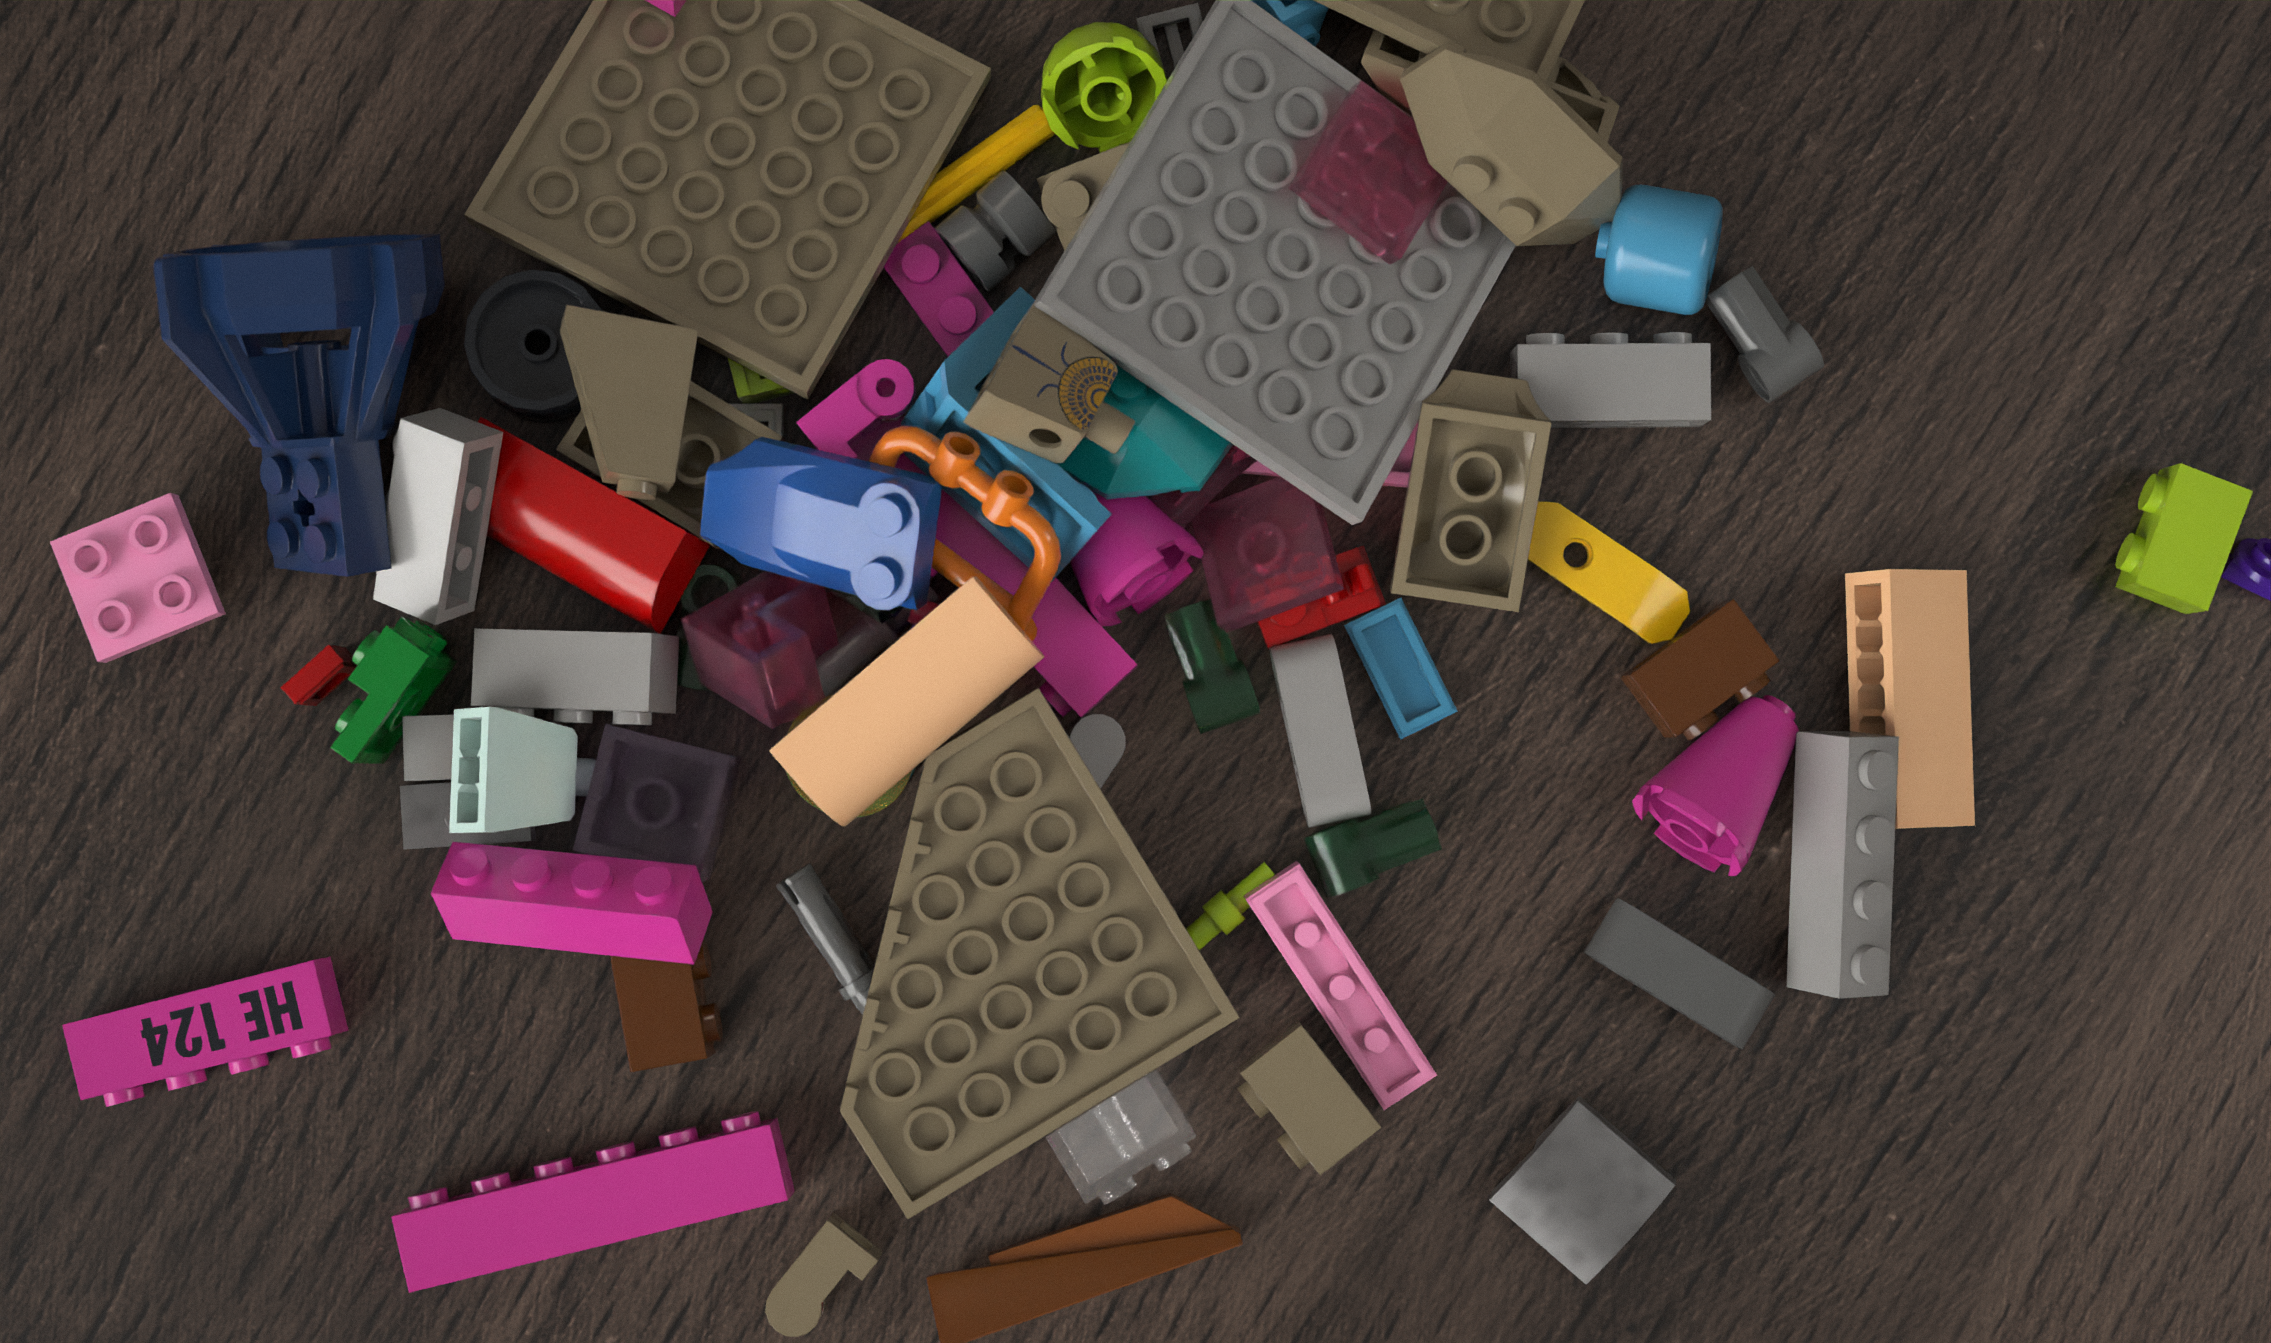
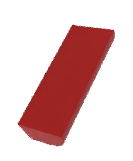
(590, 534)

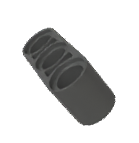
(1679, 973)

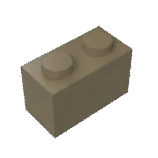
(1307, 1099)

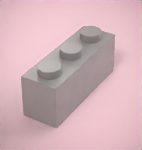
(1617, 380)
(438, 514)
(576, 673)

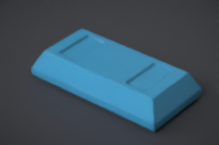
(1400, 668)

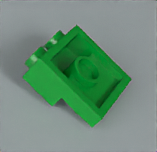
(401, 675)

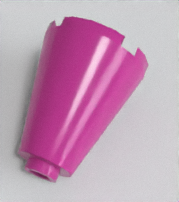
(1132, 559)
(1722, 785)

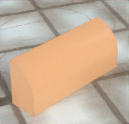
(1915, 684)
(907, 702)

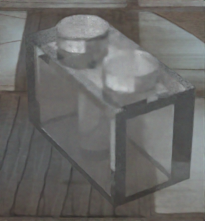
(1123, 1137)

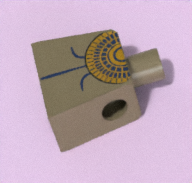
(1049, 392)

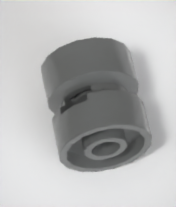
(995, 230)

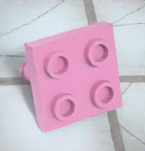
(137, 577)

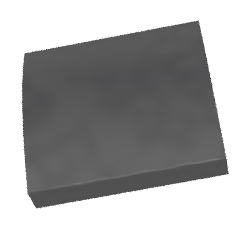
(1583, 1190)

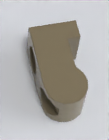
(803, 1290)

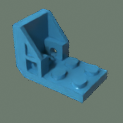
(942, 409)

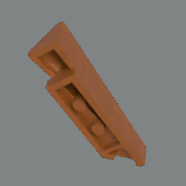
(1074, 1266)

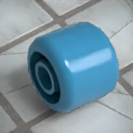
(1661, 249)

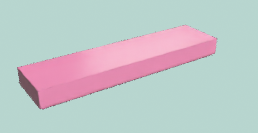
(1340, 985)

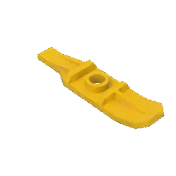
(1611, 575)

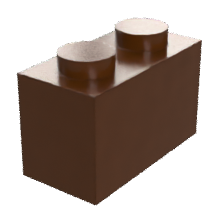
(1700, 671)
(666, 1010)

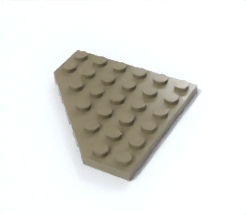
(1014, 963)

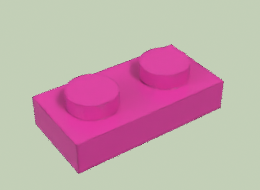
(937, 288)

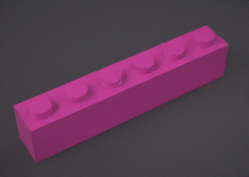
(1079, 654)
(592, 1203)

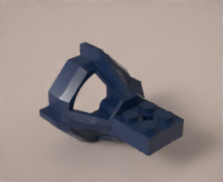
(316, 401)

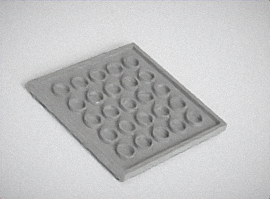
(1247, 295)

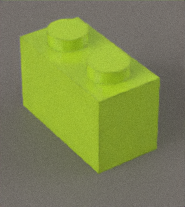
(2181, 538)

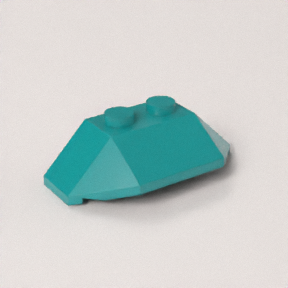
(1160, 455)

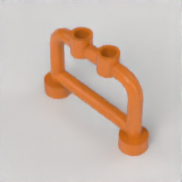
(1003, 503)

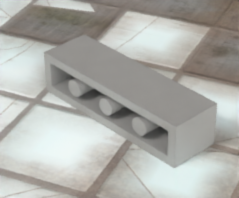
(1842, 863)

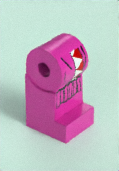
(871, 397)

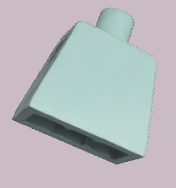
(513, 771)

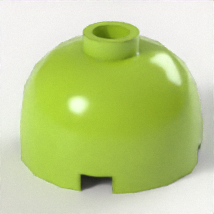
(1100, 85)

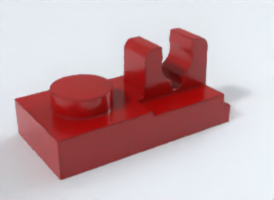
(1359, 596)

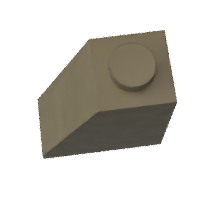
(631, 393)

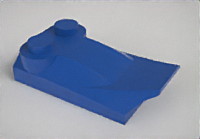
(825, 520)

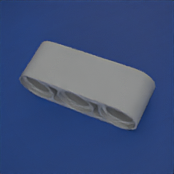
(1320, 730)

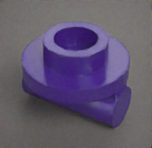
(2251, 566)

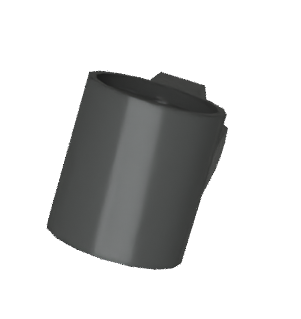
(1771, 348)

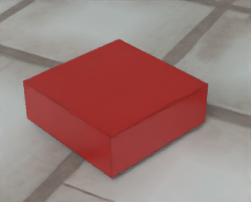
(320, 676)

